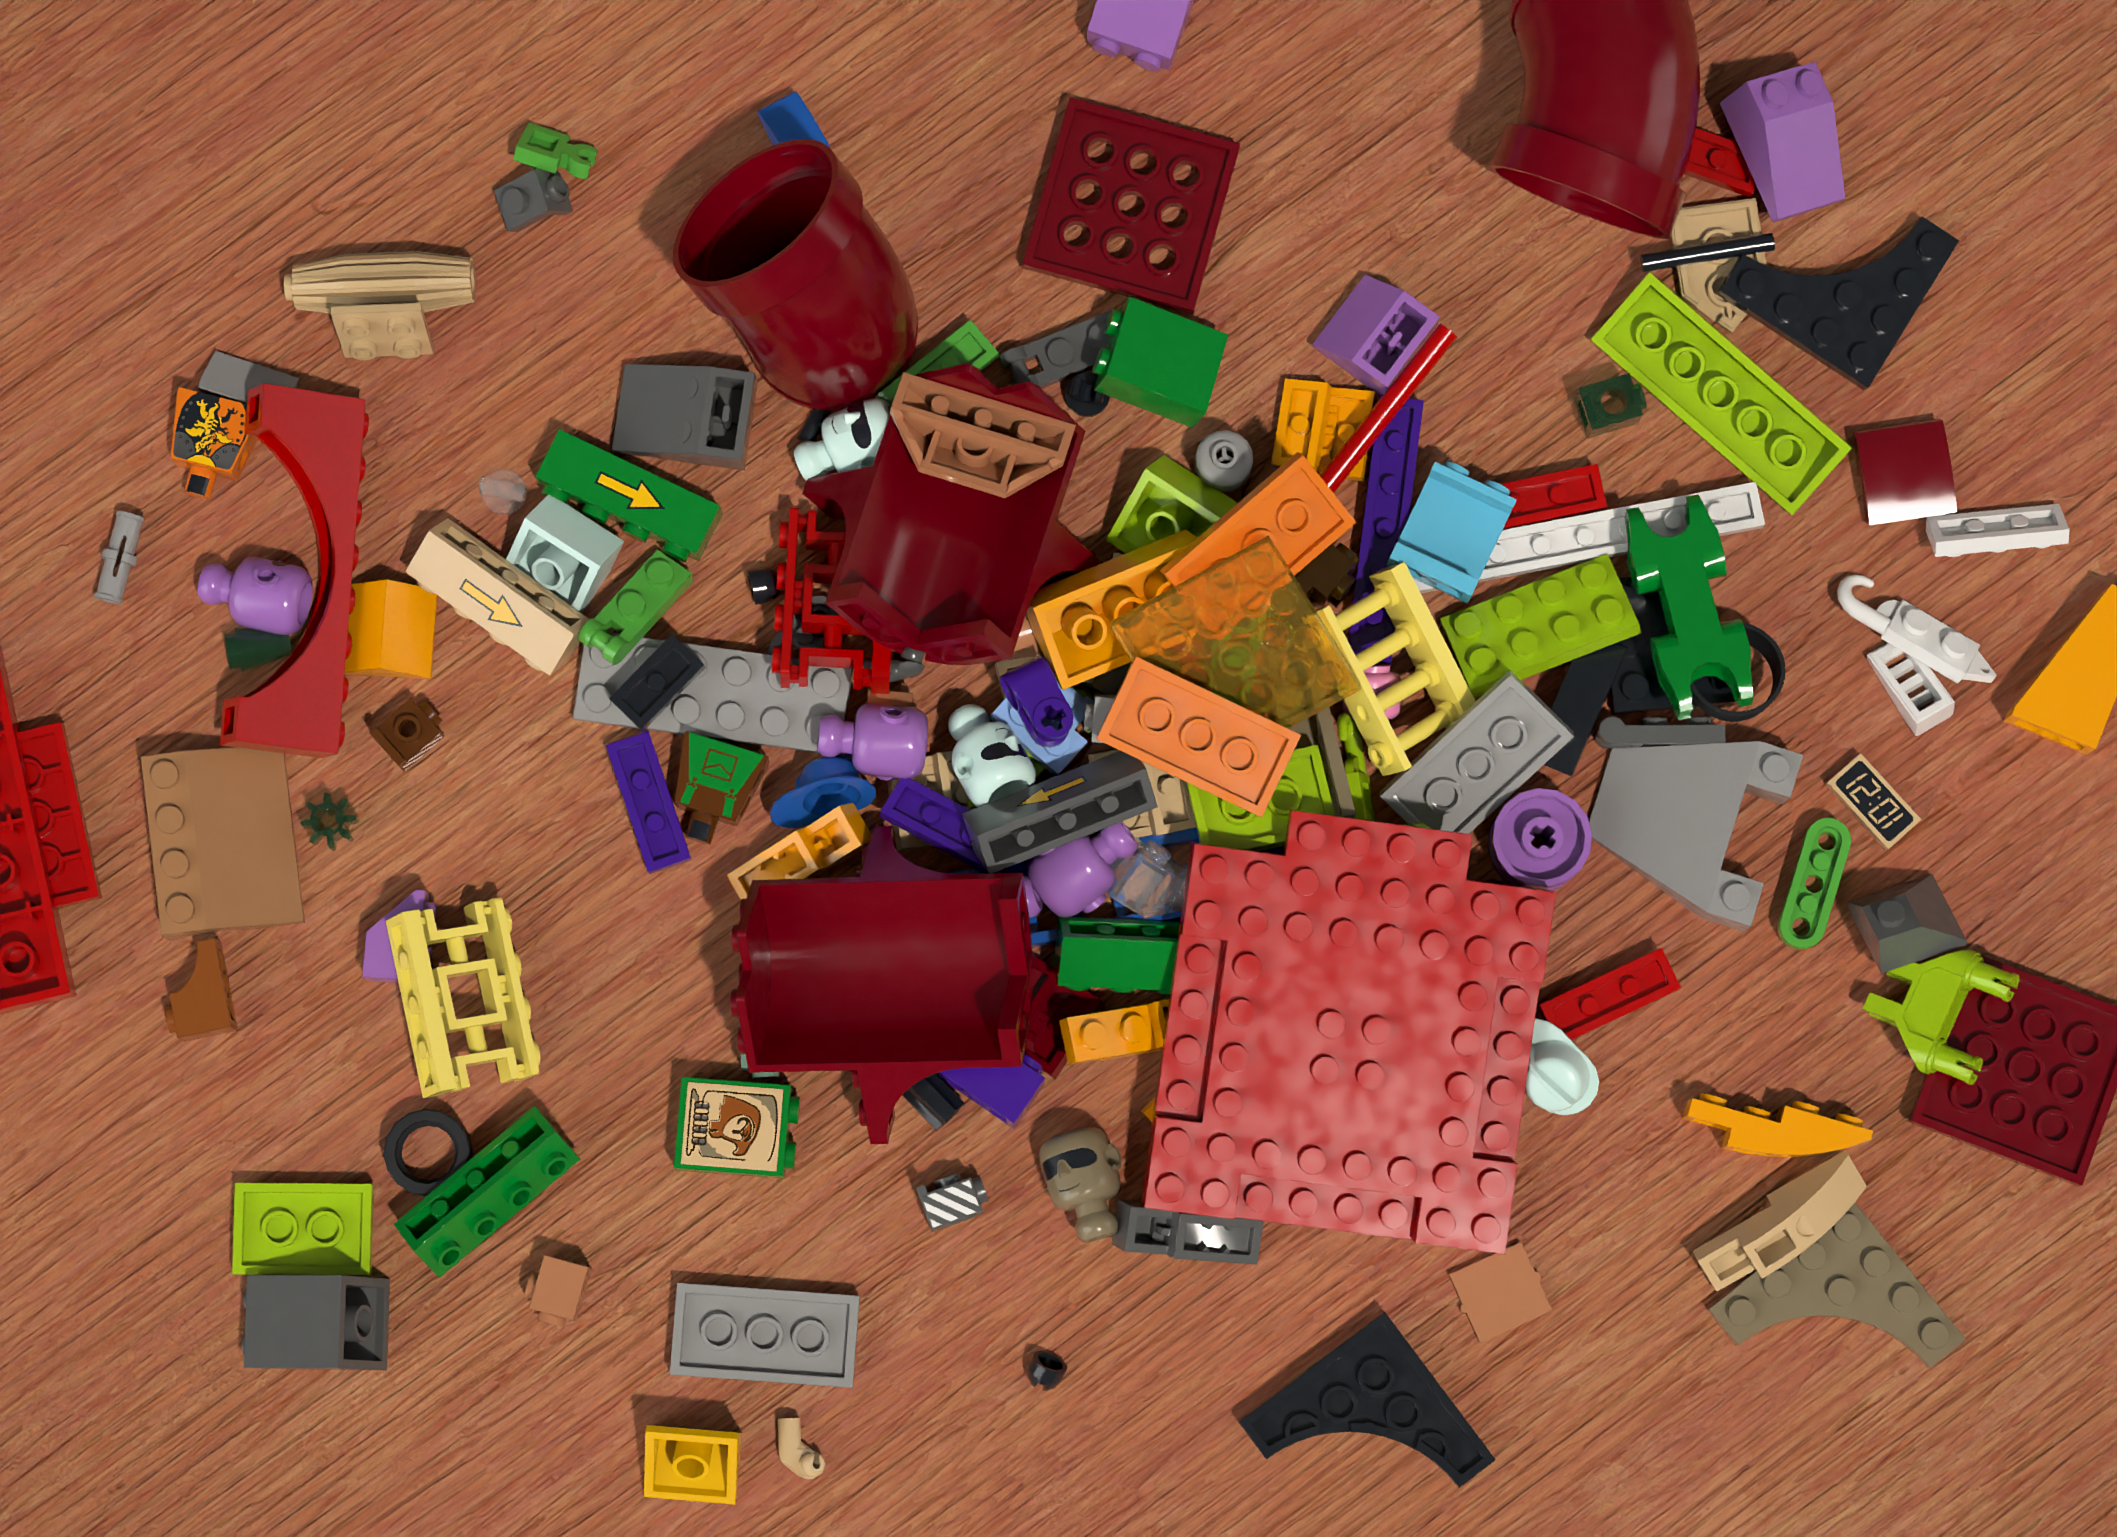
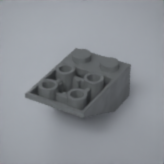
(686, 414)

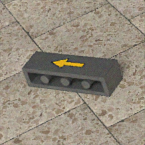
(1059, 810)

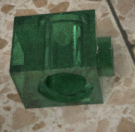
(1597, 420)

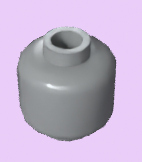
(1213, 471)

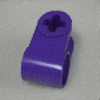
(1034, 695)

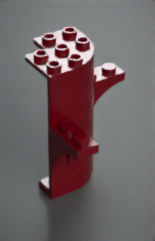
(945, 561)
(884, 975)

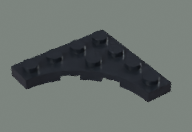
(1847, 316)
(1373, 1388)

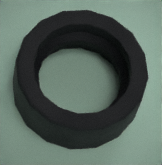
(407, 1125)

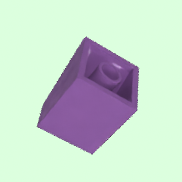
(1140, 30)

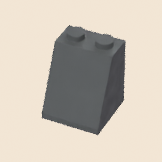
(316, 1322)

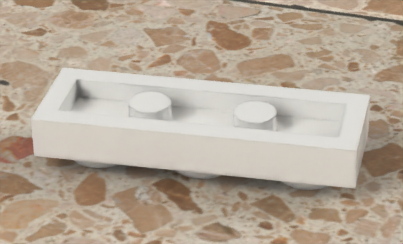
(1997, 530)

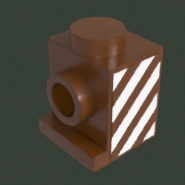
(408, 750)

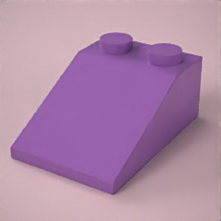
(1788, 140)

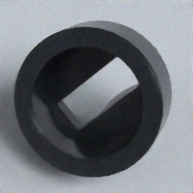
(763, 584)
(1046, 1369)

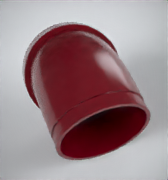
(1605, 108)
(801, 275)

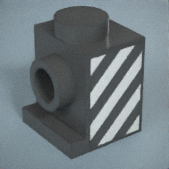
(952, 1201)

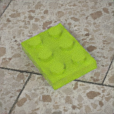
(1299, 788)
(303, 1229)

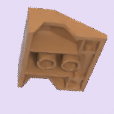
(221, 841)

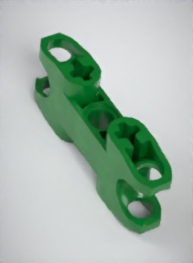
(1696, 638)

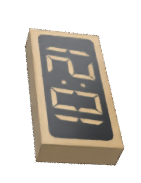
(1873, 802)

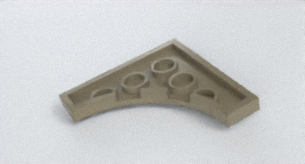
(1844, 1276)

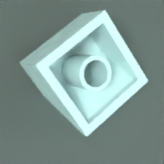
(564, 551)

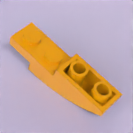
(1115, 1033)
(1794, 1133)

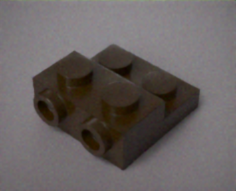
(1329, 576)

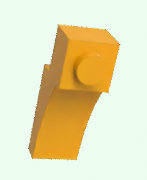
(806, 850)

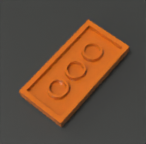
(1288, 506)
(1198, 736)

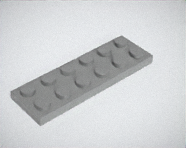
(728, 701)

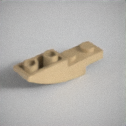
(1793, 1222)

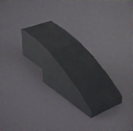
(1582, 701)

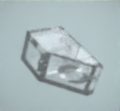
(1149, 881)

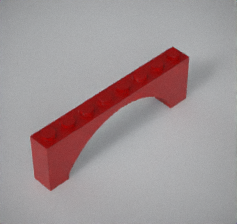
(321, 449)

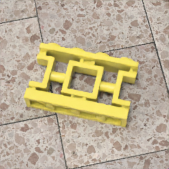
(430, 1004)

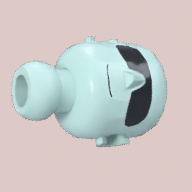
(848, 440)
(988, 756)

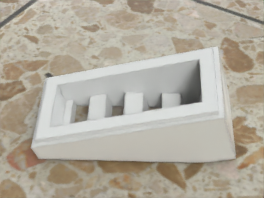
(1917, 721)

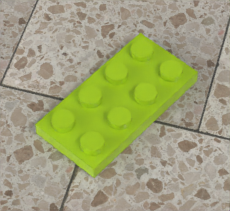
(1541, 624)

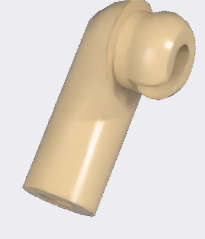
(796, 1454)

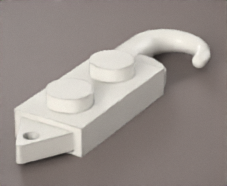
(1918, 634)

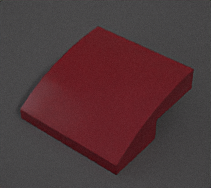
(1905, 472)
(1049, 1006)

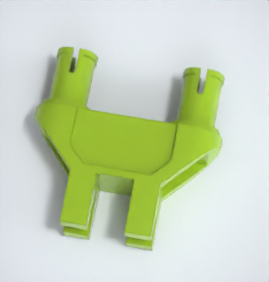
(1934, 1004)

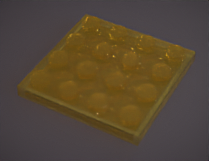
(1244, 636)

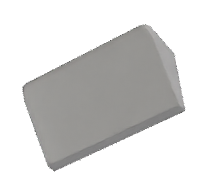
(233, 377)

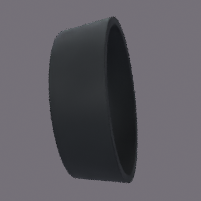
(1770, 650)

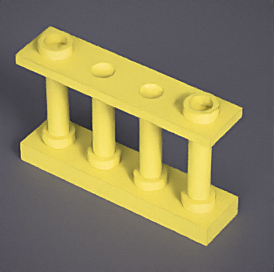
(1429, 653)

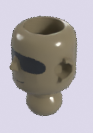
(1081, 1177)

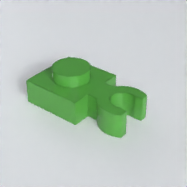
(550, 149)

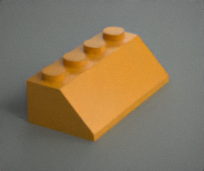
(1076, 613)

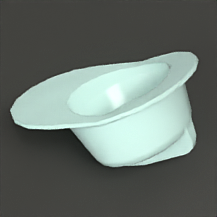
(1559, 1072)

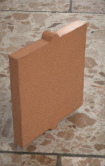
(1500, 1292)

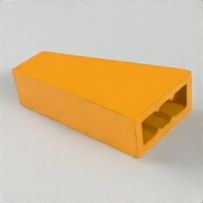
(2077, 684)

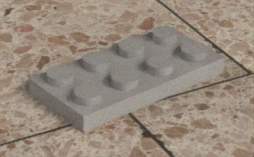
(1479, 759)
(765, 1335)

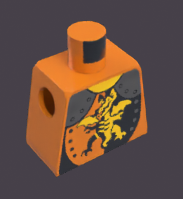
(209, 440)

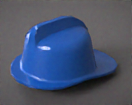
(820, 789)

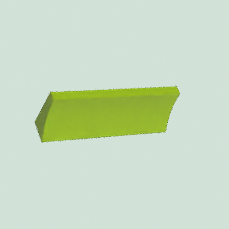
(1721, 393)

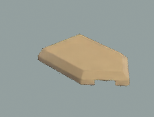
(1702, 280)

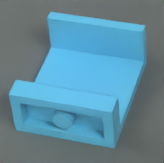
(1453, 530)

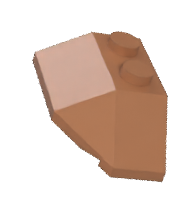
(976, 437)

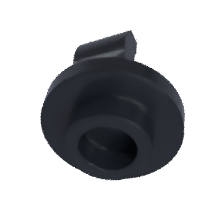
(1082, 397)

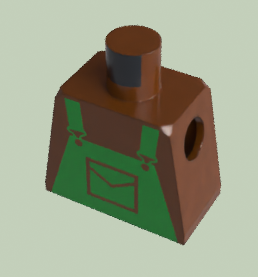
(716, 783)

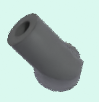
(908, 666)

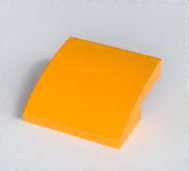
(1319, 422)

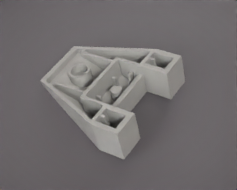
(1674, 815)

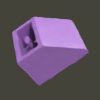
(1376, 333)

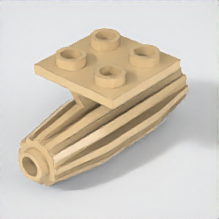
(382, 297)

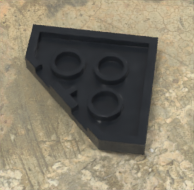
(1637, 683)

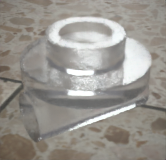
(503, 491)

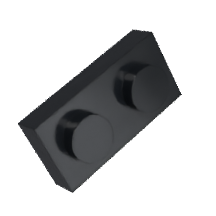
(657, 683)

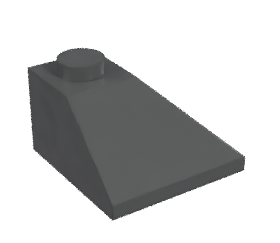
(1906, 923)

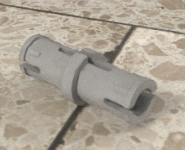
(112, 588)

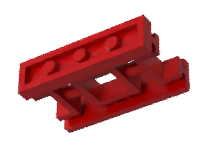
(799, 601)

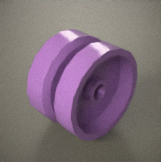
(1557, 821)

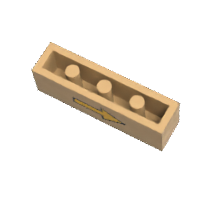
(497, 596)

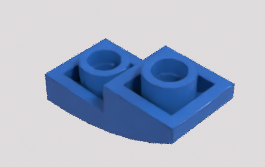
(789, 120)

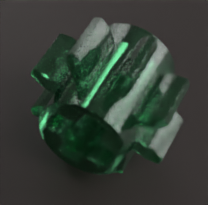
(331, 809)

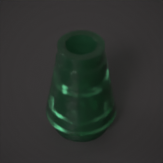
(253, 648)

